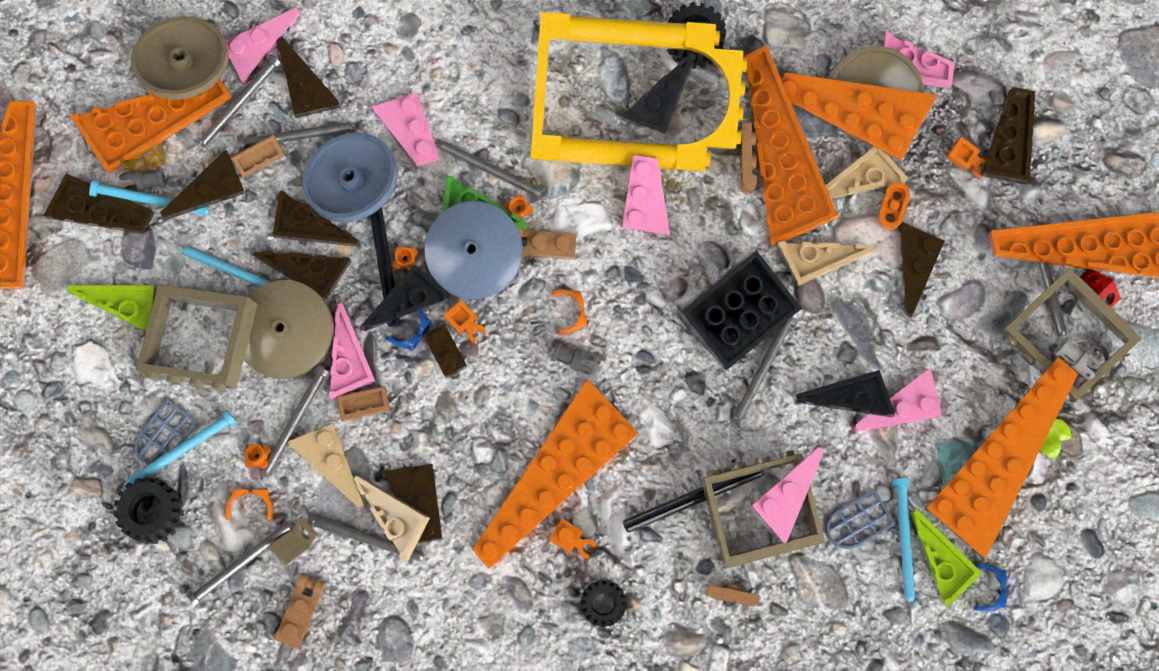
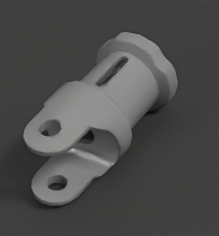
(1077, 358)

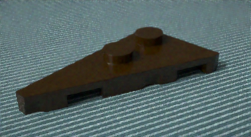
(316, 272)

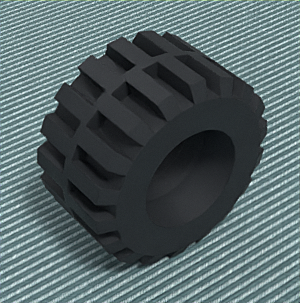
(697, 14)
(130, 501)

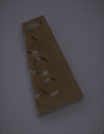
(1012, 142)

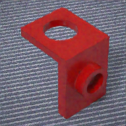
(1101, 285)

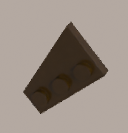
(418, 489)

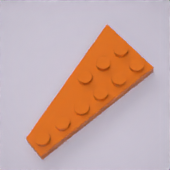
(871, 113)
(142, 123)

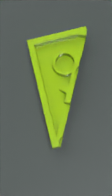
(125, 302)
(948, 565)

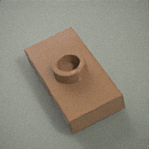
(258, 156)
(363, 403)
(732, 594)

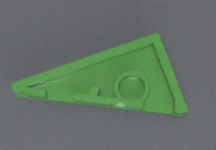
(458, 193)

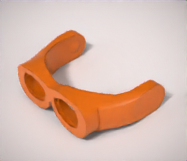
(582, 322)
(237, 493)

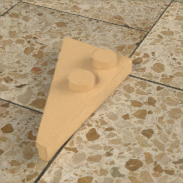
(868, 173)
(812, 260)
(325, 453)
(400, 520)

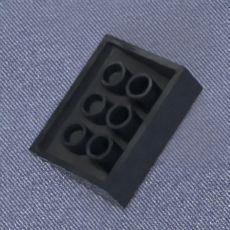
(739, 310)

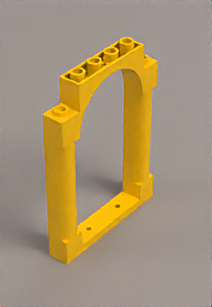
(688, 36)

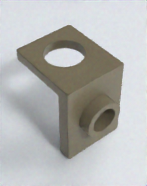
(294, 542)

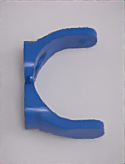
(412, 343)
(1001, 576)

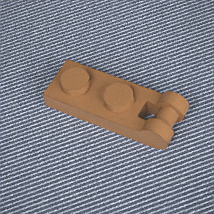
(747, 159)
(549, 244)
(300, 611)

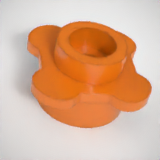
(519, 201)
(400, 253)
(251, 453)

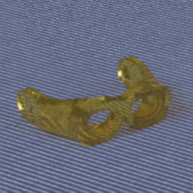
(129, 165)

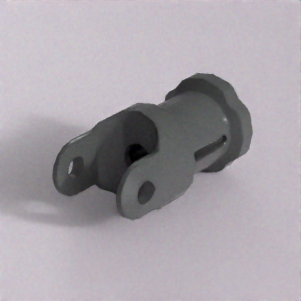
(144, 179)
(572, 357)

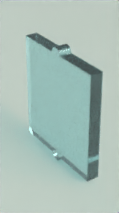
(953, 457)

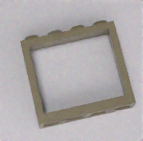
(1095, 305)
(237, 345)
(814, 538)

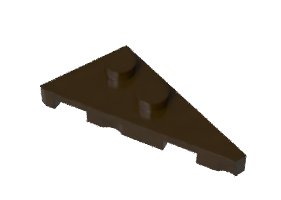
(305, 88)
(210, 187)
(300, 223)
(919, 255)

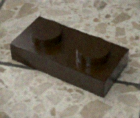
(445, 351)

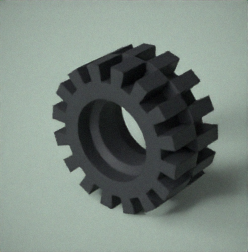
(603, 587)

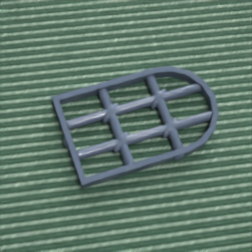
(164, 424)
(871, 522)

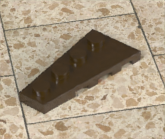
(75, 205)

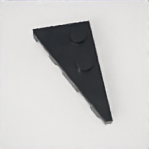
(658, 105)
(409, 295)
(858, 394)

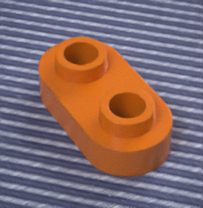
(893, 207)

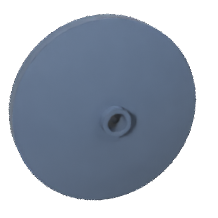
(350, 177)
(496, 254)

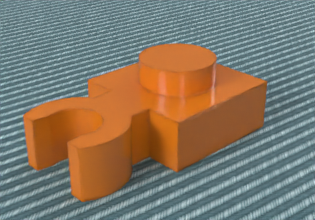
(965, 156)
(463, 319)
(569, 537)

